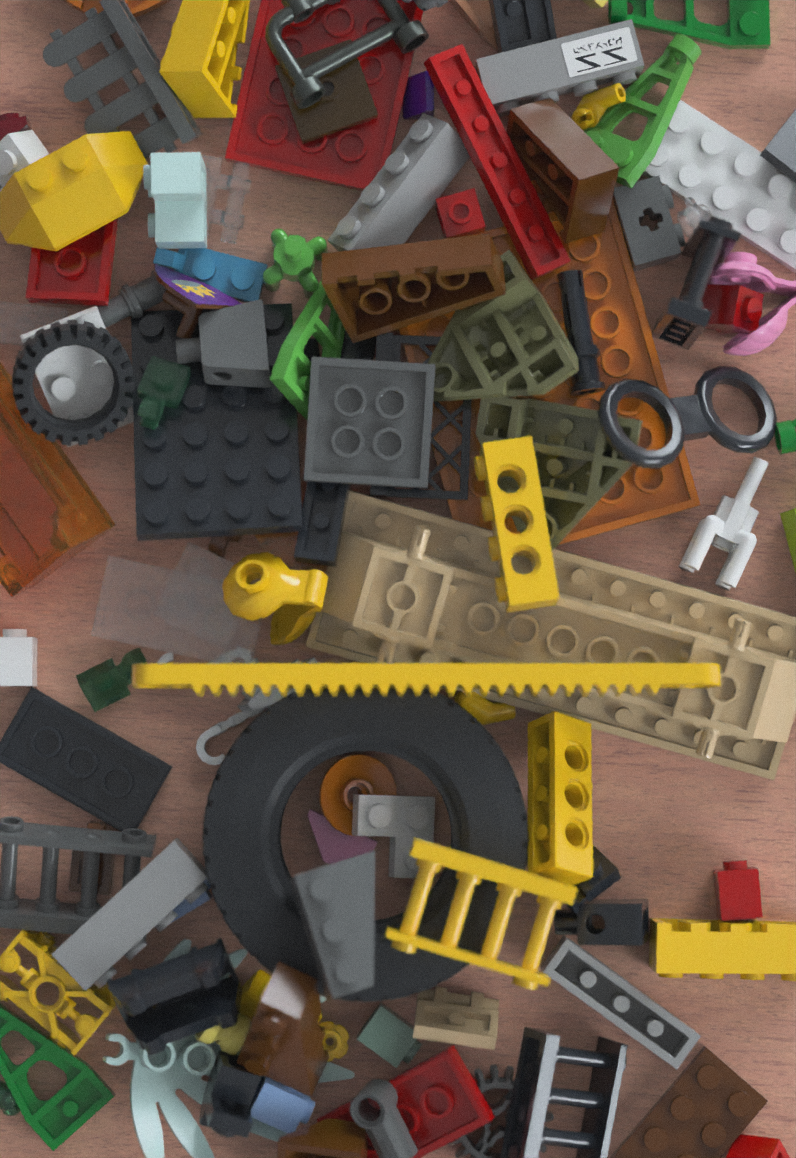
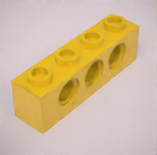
(517, 460)
(560, 798)

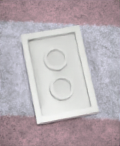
(76, 377)

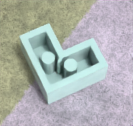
(180, 198)

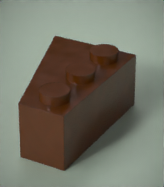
(566, 166)
(287, 1032)

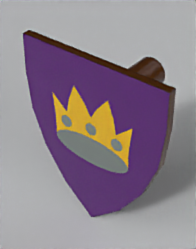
(190, 298)

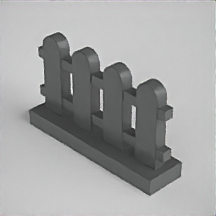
(120, 64)

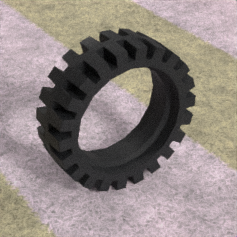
(80, 429)

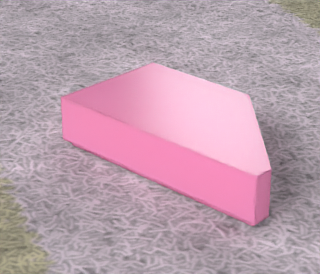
(335, 845)

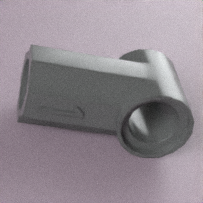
(385, 1124)

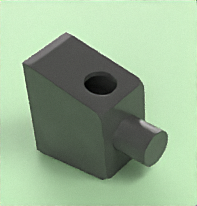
(230, 346)

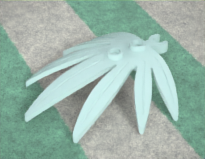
(182, 1067)

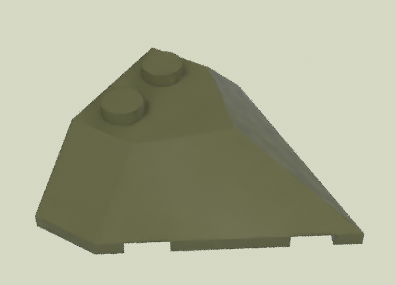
(503, 345)
(569, 450)

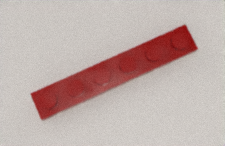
(496, 161)

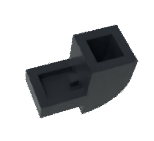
(229, 1097)

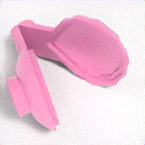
(742, 270)

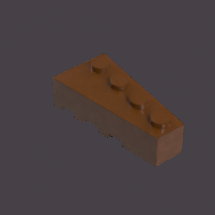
(410, 282)

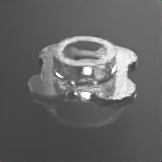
(691, 215)

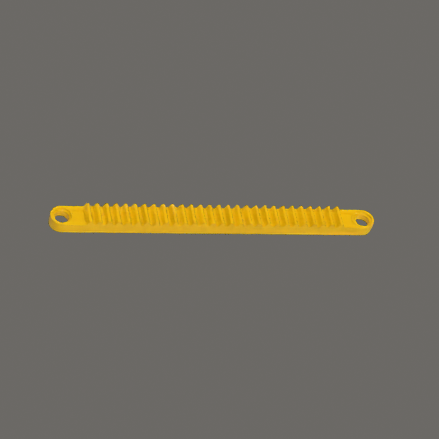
(425, 675)

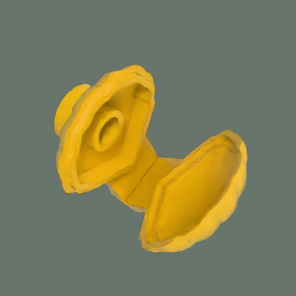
(290, 593)

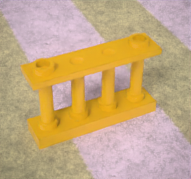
(510, 884)

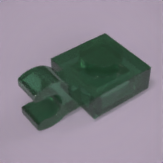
(161, 387)
(107, 682)

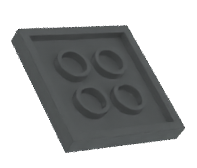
(369, 422)

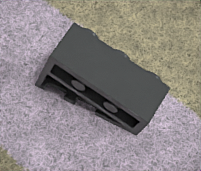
(339, 922)

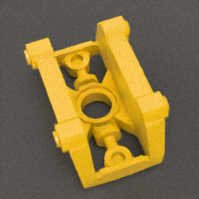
(42, 946)

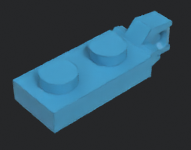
(229, 274)

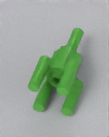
(294, 261)

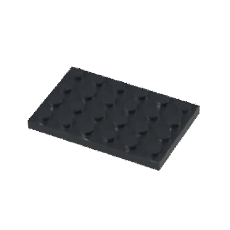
(224, 454)

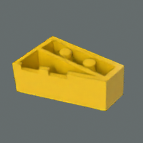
(203, 55)

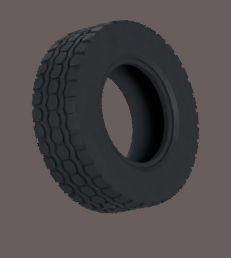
(294, 737)

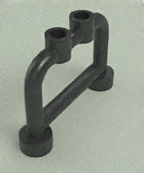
(307, 86)

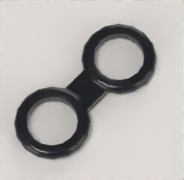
(687, 417)

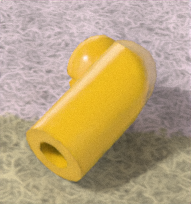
(594, 105)
(485, 710)

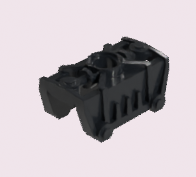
(179, 997)

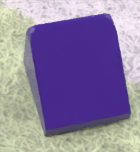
(418, 97)

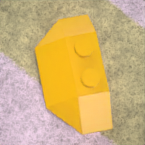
(72, 191)

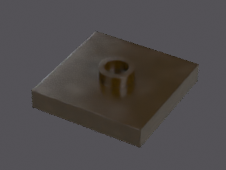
(342, 106)

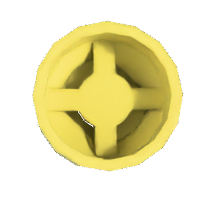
(230, 1038)

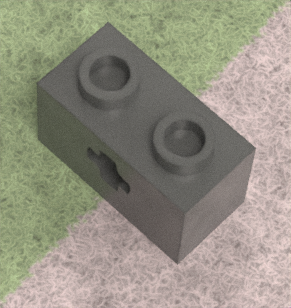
(646, 246)

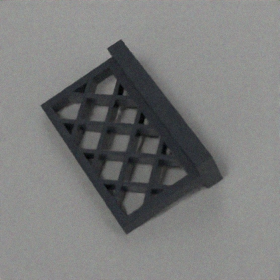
(388, 349)

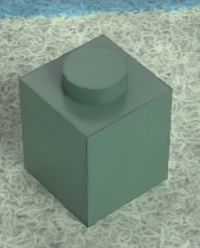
(389, 1036)

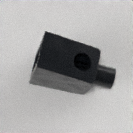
(624, 922)

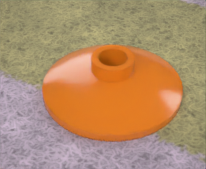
(356, 771)

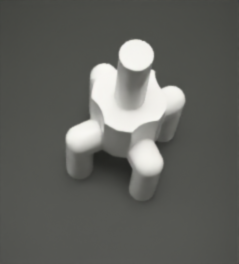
(728, 530)

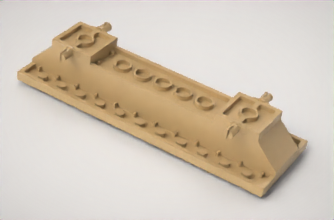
(426, 593)

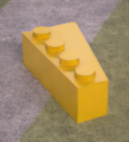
(722, 948)

